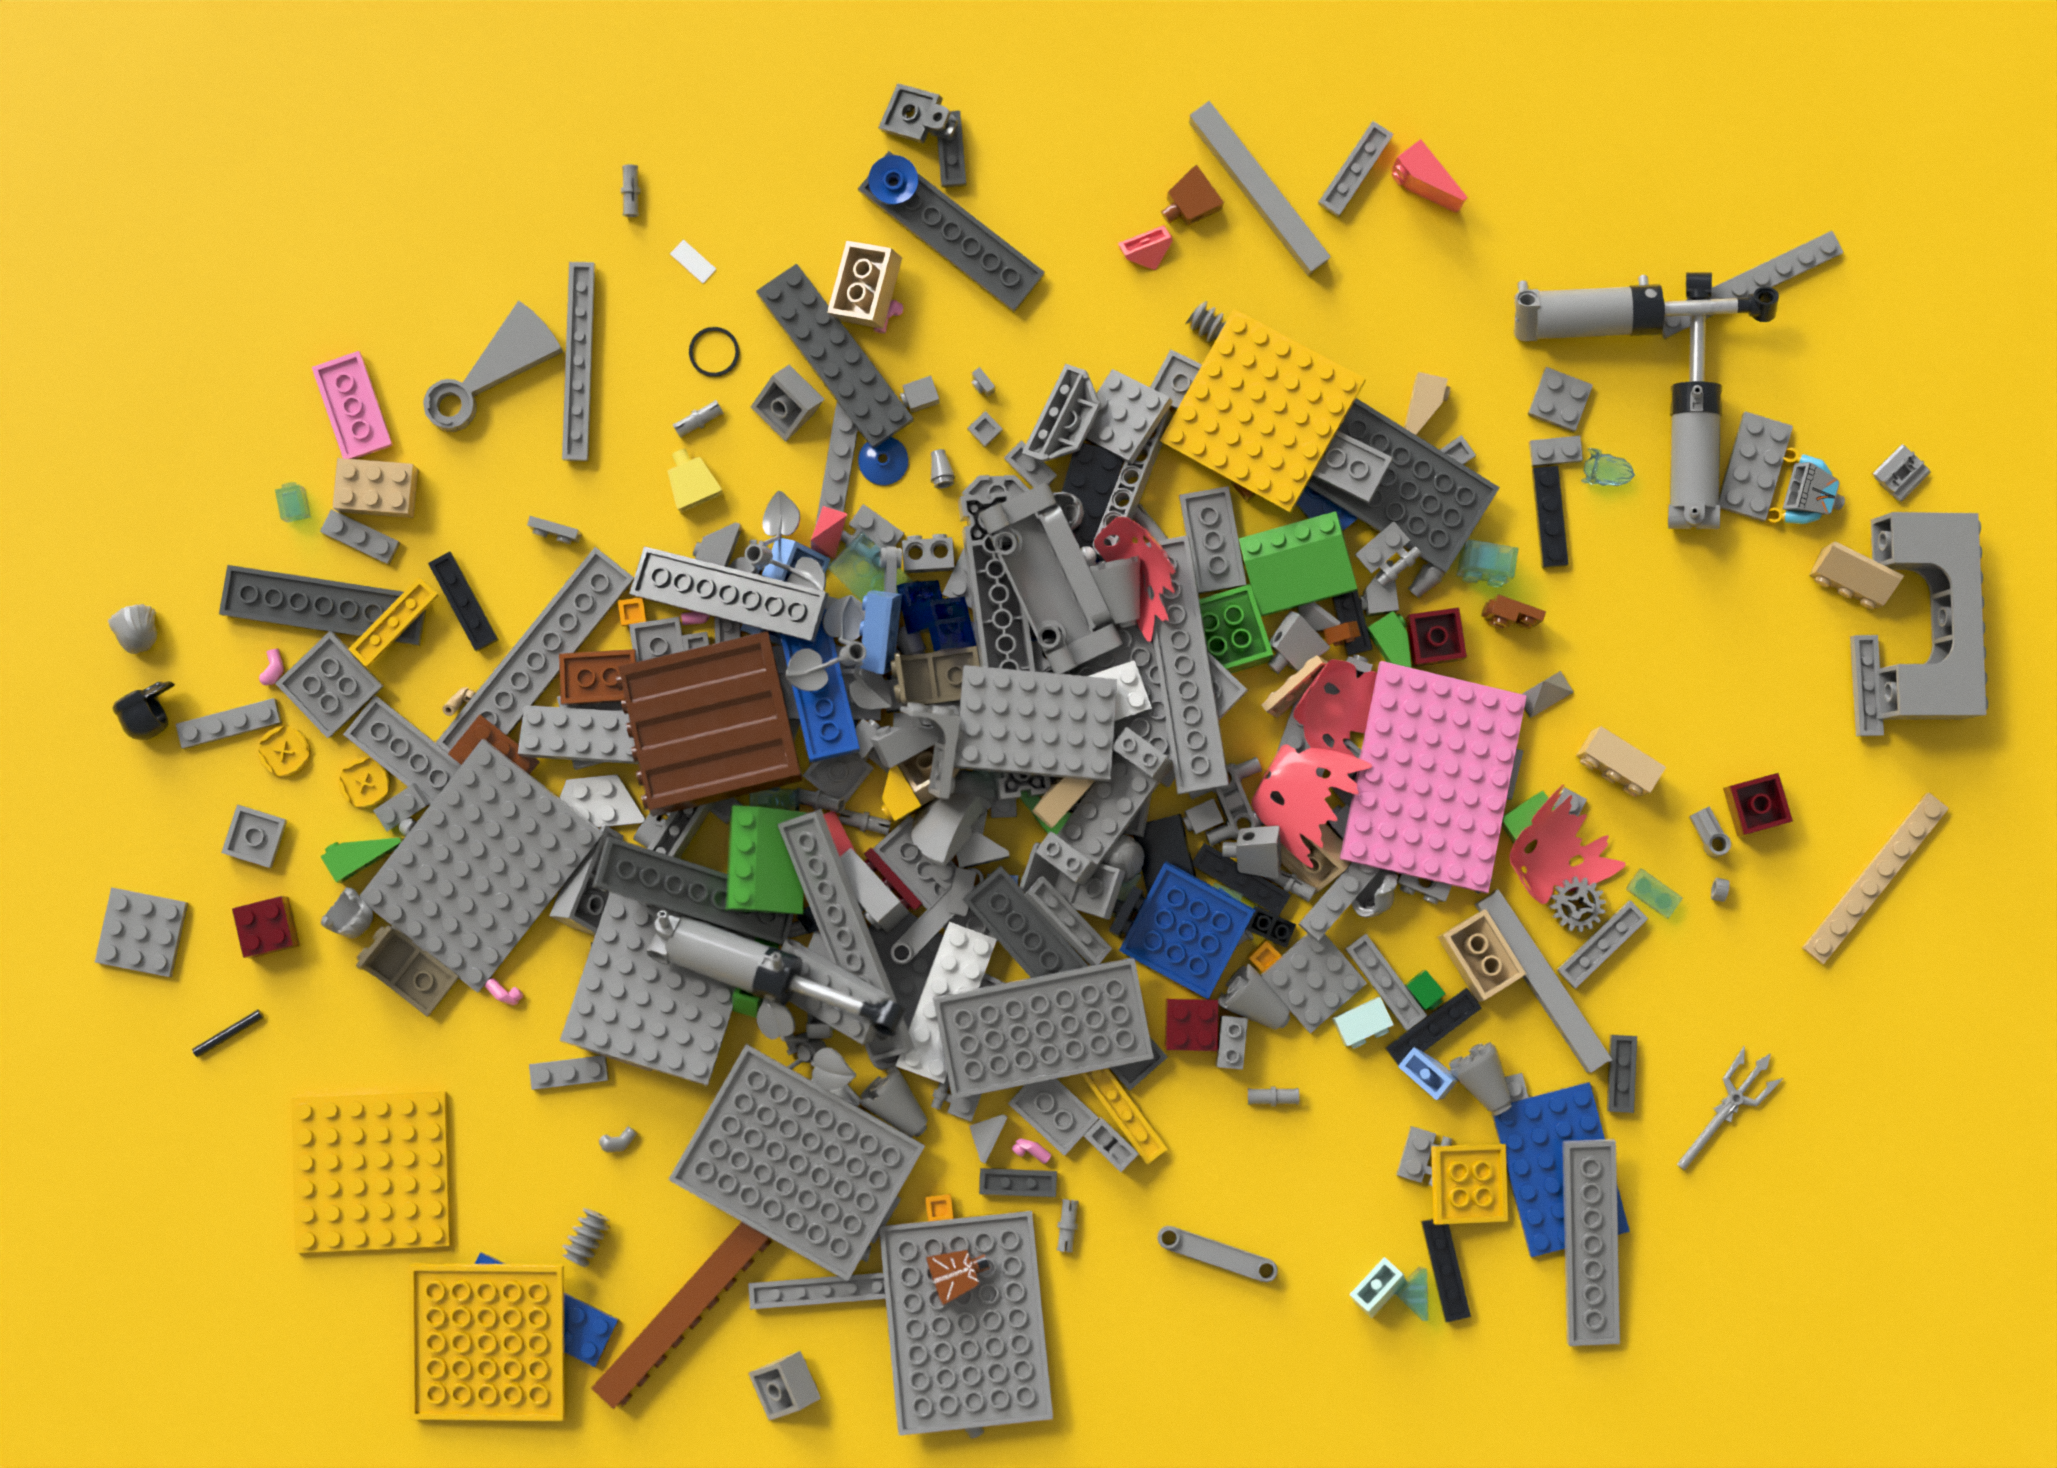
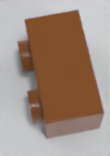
(1343, 632)

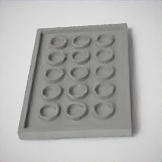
(1036, 723)

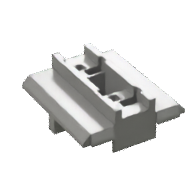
(1901, 473)

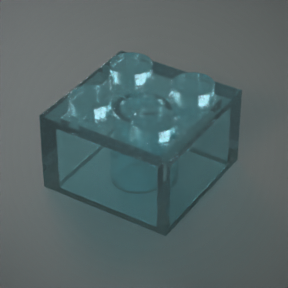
(1487, 563)

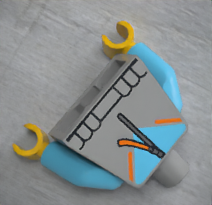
(1810, 491)

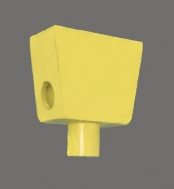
(691, 482)

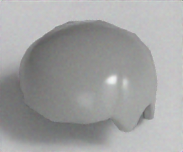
(1071, 507)

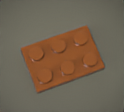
(592, 676)
(483, 729)

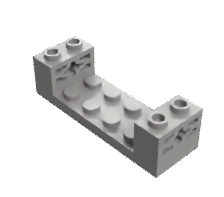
(1106, 809)

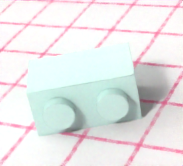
(1363, 1022)
(1377, 1287)

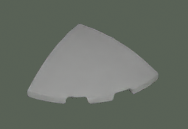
(944, 826)

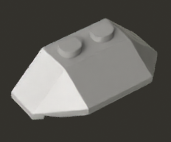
(1065, 416)

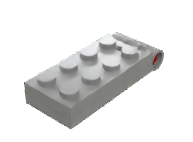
(829, 974)

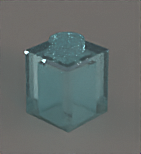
(292, 502)

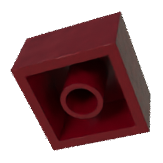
(1436, 637)
(1757, 804)
(265, 927)
(1191, 1024)

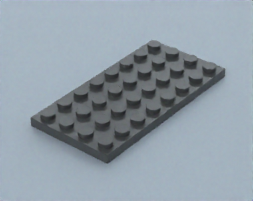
(1422, 491)

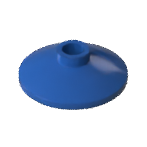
(888, 168)
(887, 472)

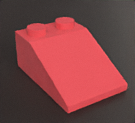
(1425, 176)

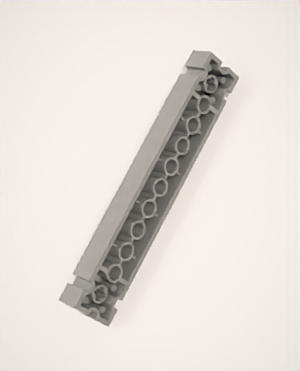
(998, 619)

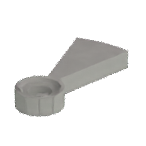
(516, 347)

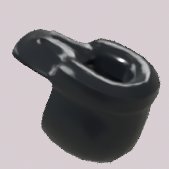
(142, 713)

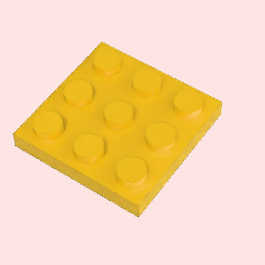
(1469, 1183)

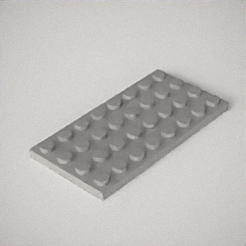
(1043, 1028)

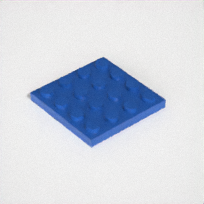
(1187, 930)

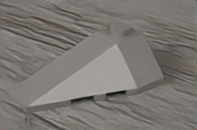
(578, 902)

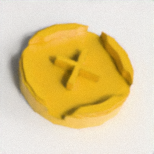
(284, 751)
(364, 782)

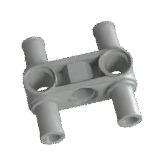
(1233, 802)

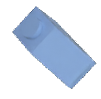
(1428, 1073)

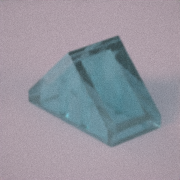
(1414, 1293)

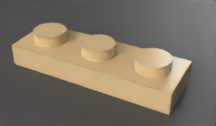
(1294, 687)

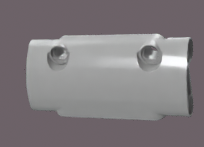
(1051, 578)

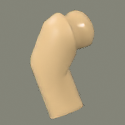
(457, 700)

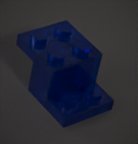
(945, 618)

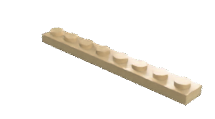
(1875, 878)

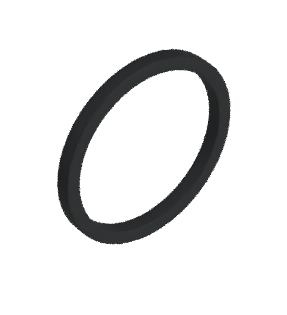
(717, 373)

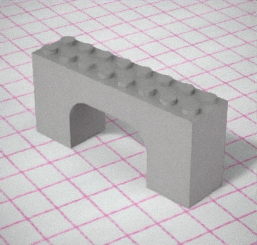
(1947, 556)

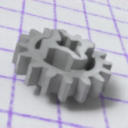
(1581, 894)

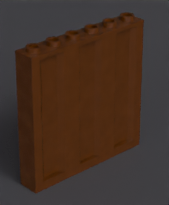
(708, 724)

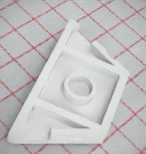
(602, 801)

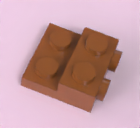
(1505, 611)

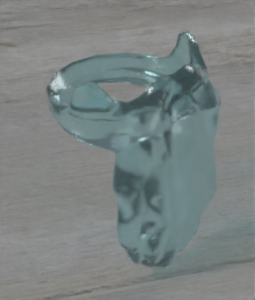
(1606, 469)

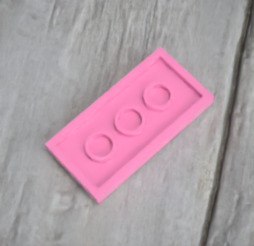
(352, 406)

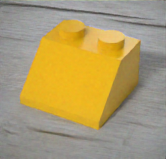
(898, 797)

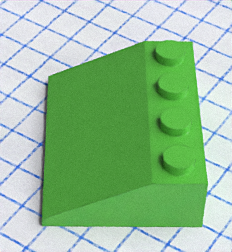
(1298, 564)
(1235, 629)
(759, 864)

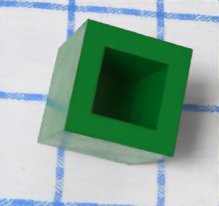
(1425, 990)

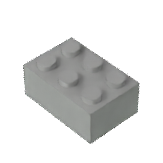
(872, 894)

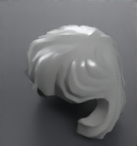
(134, 627)
(1127, 856)
(348, 915)

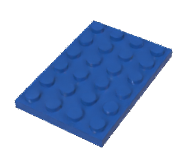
(1534, 1159)

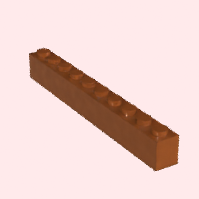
(679, 1314)

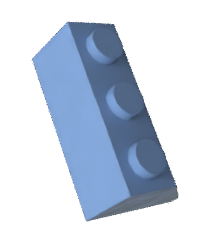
(880, 629)

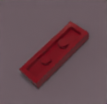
(891, 880)

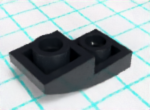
(1271, 927)

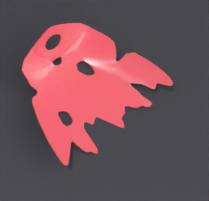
(1152, 563)
(1337, 713)
(1303, 794)
(1555, 847)

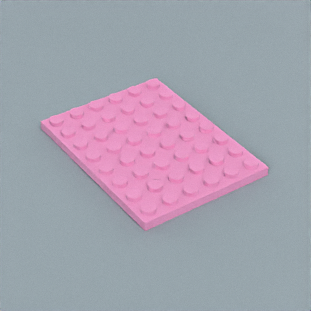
(1435, 778)

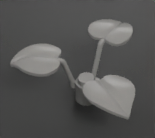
(781, 518)
(808, 673)
(830, 1068)

